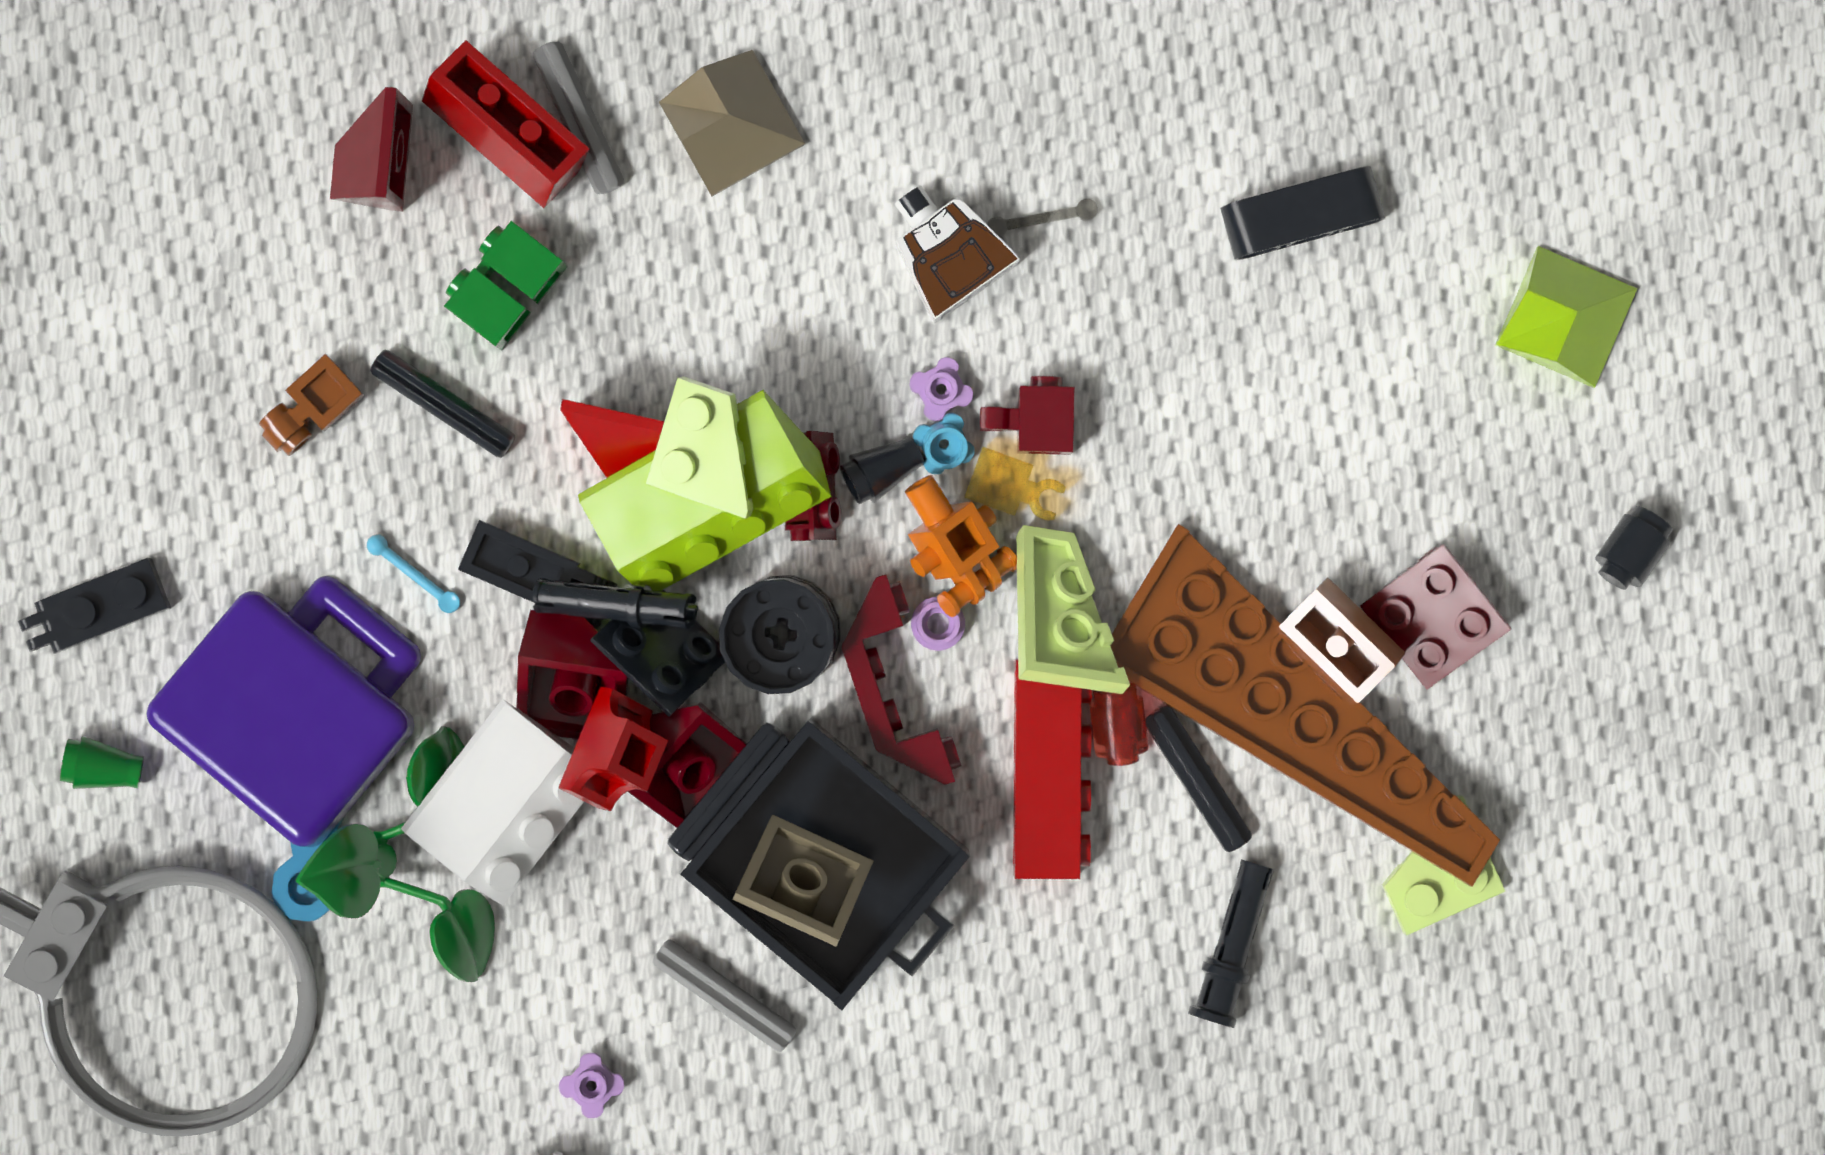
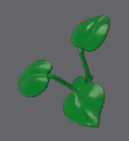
(358, 862)

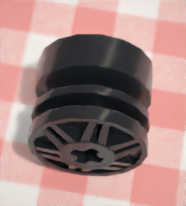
(755, 653)

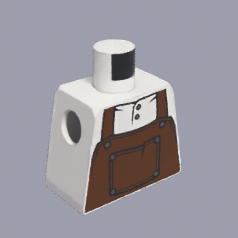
(949, 252)

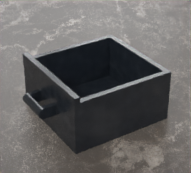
(847, 802)

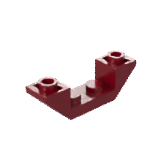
(921, 752)

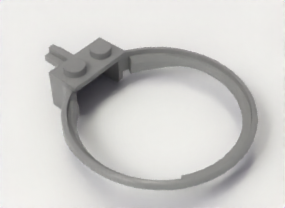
(55, 941)

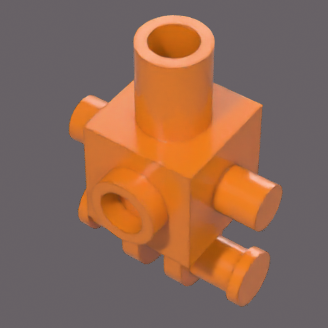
(956, 546)

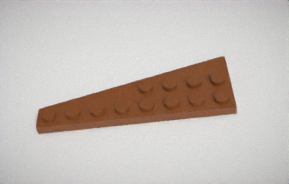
(1230, 667)

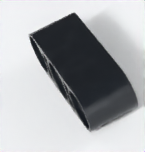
(1302, 213)

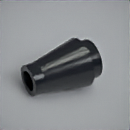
(879, 469)

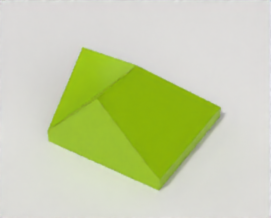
(1566, 316)

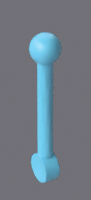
(447, 601)

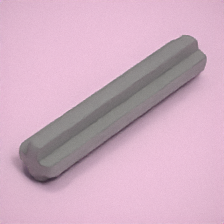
(578, 116)
(724, 995)

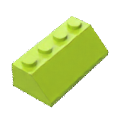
(666, 537)

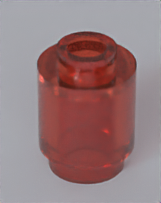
(1119, 726)

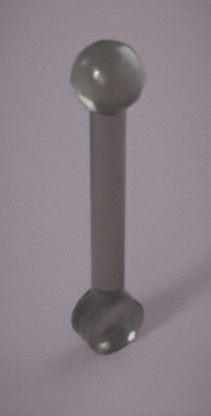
(1085, 211)

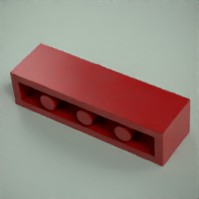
(1049, 780)

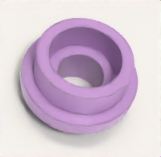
(925, 636)

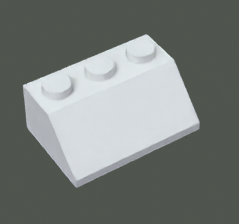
(497, 803)

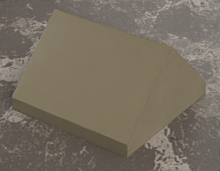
(803, 880)

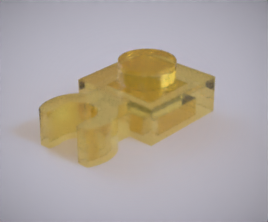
(1004, 483)

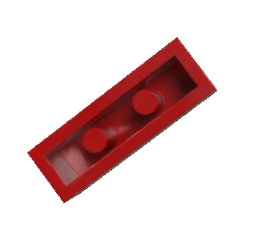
(504, 124)

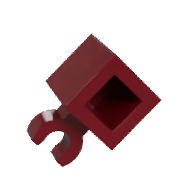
(1041, 420)

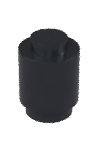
(1634, 548)

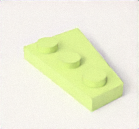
(1057, 617)

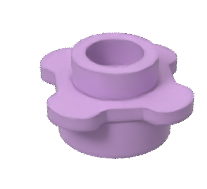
(938, 404)
(591, 1101)

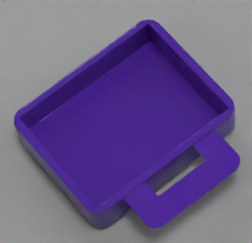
(286, 713)

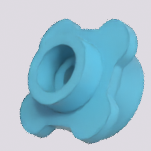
(955, 453)

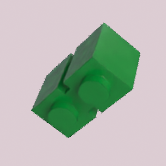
(519, 261)

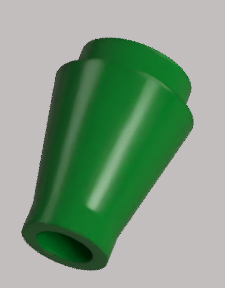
(99, 765)

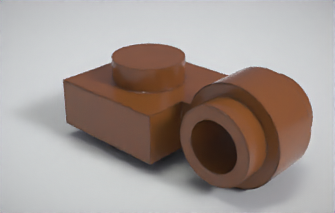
(321, 395)

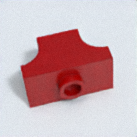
(613, 751)

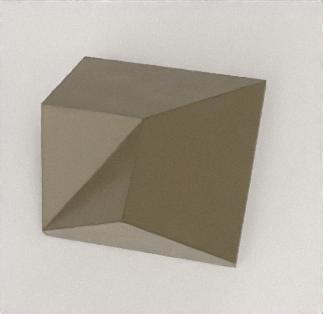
(730, 121)

